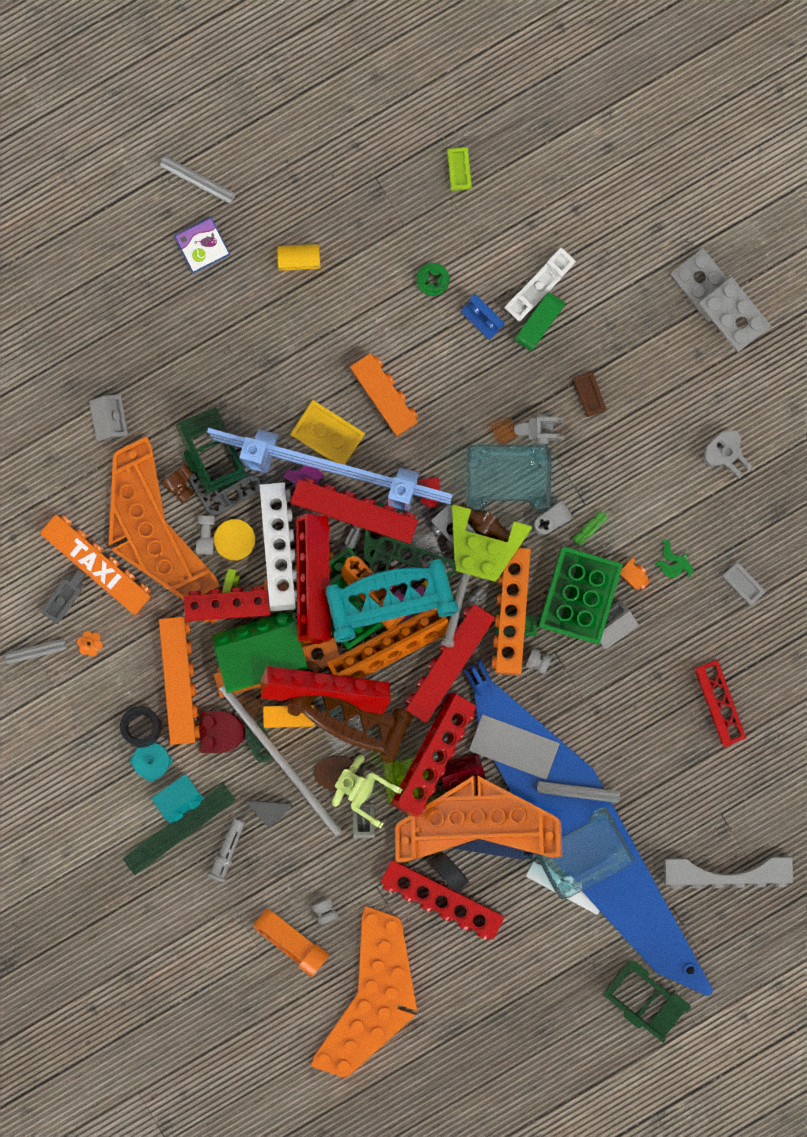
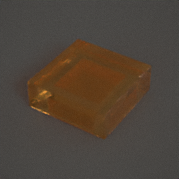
(504, 431)

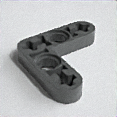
(222, 496)

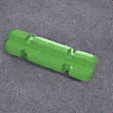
(590, 528)

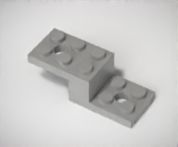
(720, 300)

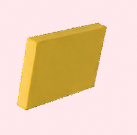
(327, 433)

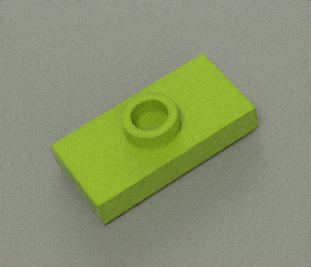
(459, 169)

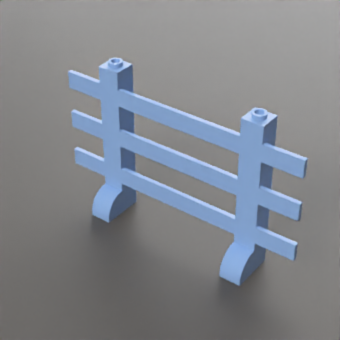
(259, 452)

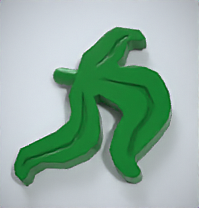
(676, 569)

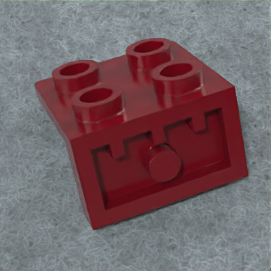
(461, 769)

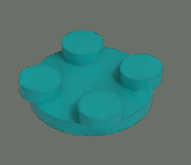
(151, 761)

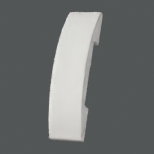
(540, 285)

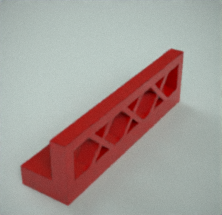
(713, 707)

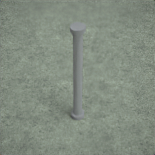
(448, 640)

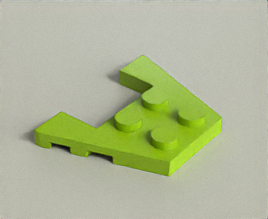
(481, 554)

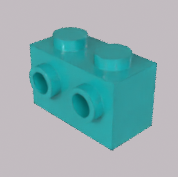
(178, 799)

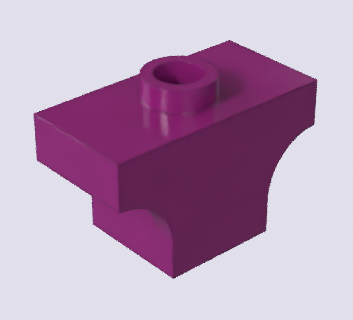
(306, 471)

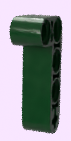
(395, 554)

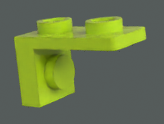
(231, 580)

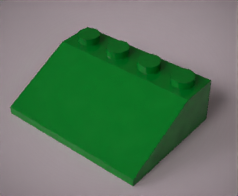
(580, 595)
(252, 647)

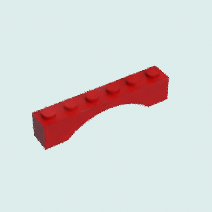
(289, 683)

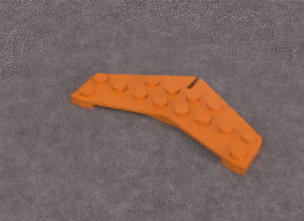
(140, 518)
(490, 816)
(374, 1012)

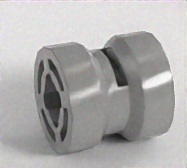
(538, 661)
(324, 906)

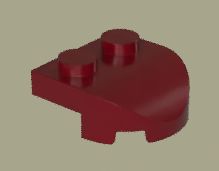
(220, 731)

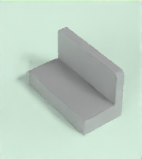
(108, 417)
(618, 624)

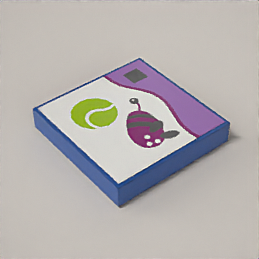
(202, 245)

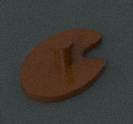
(330, 770)

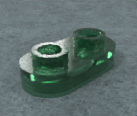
(256, 745)

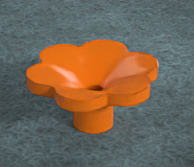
(95, 646)

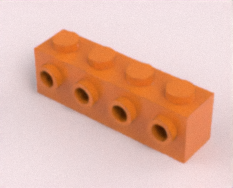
(384, 395)

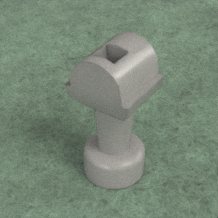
(205, 544)

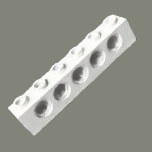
(273, 494)

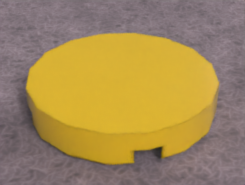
(234, 539)

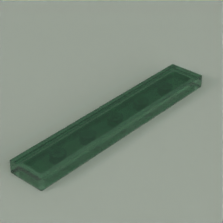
(179, 830)

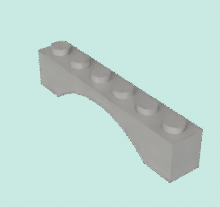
(772, 870)

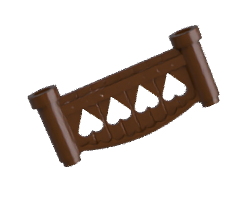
(390, 726)

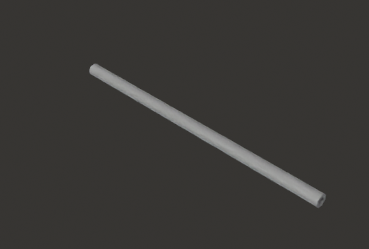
(281, 761)

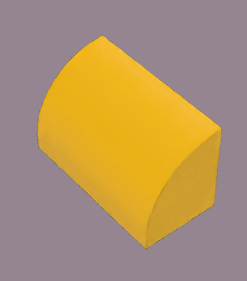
(299, 257)

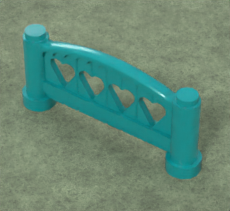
(436, 595)

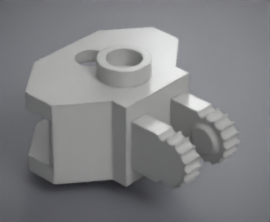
(539, 429)
(728, 454)

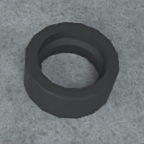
(151, 738)
(450, 872)

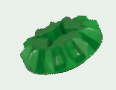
(436, 270)

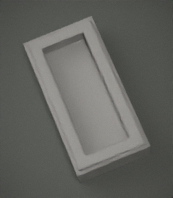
(743, 583)

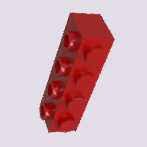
(226, 605)

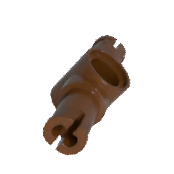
(487, 524)

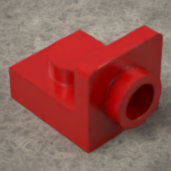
(432, 483)

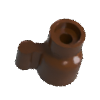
(177, 483)

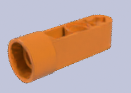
(352, 570)
(291, 942)

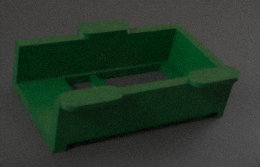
(198, 426)
(667, 1015)

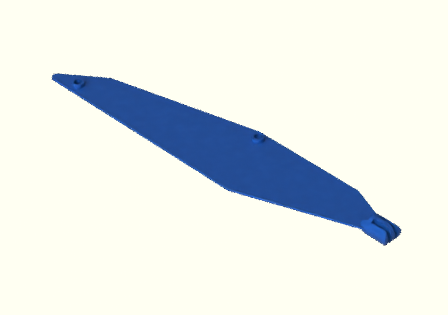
(626, 897)

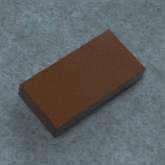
(589, 394)

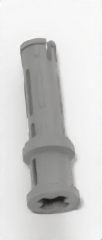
(224, 860)

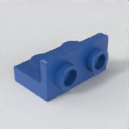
(482, 317)

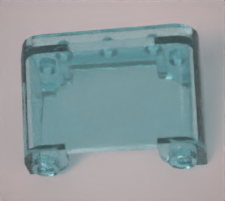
(508, 475)
(587, 856)

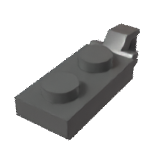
(64, 597)

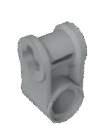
(555, 517)

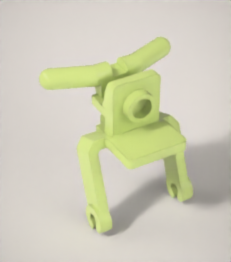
(359, 788)

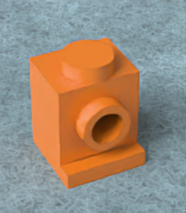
(634, 575)

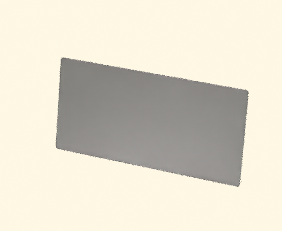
(514, 747)

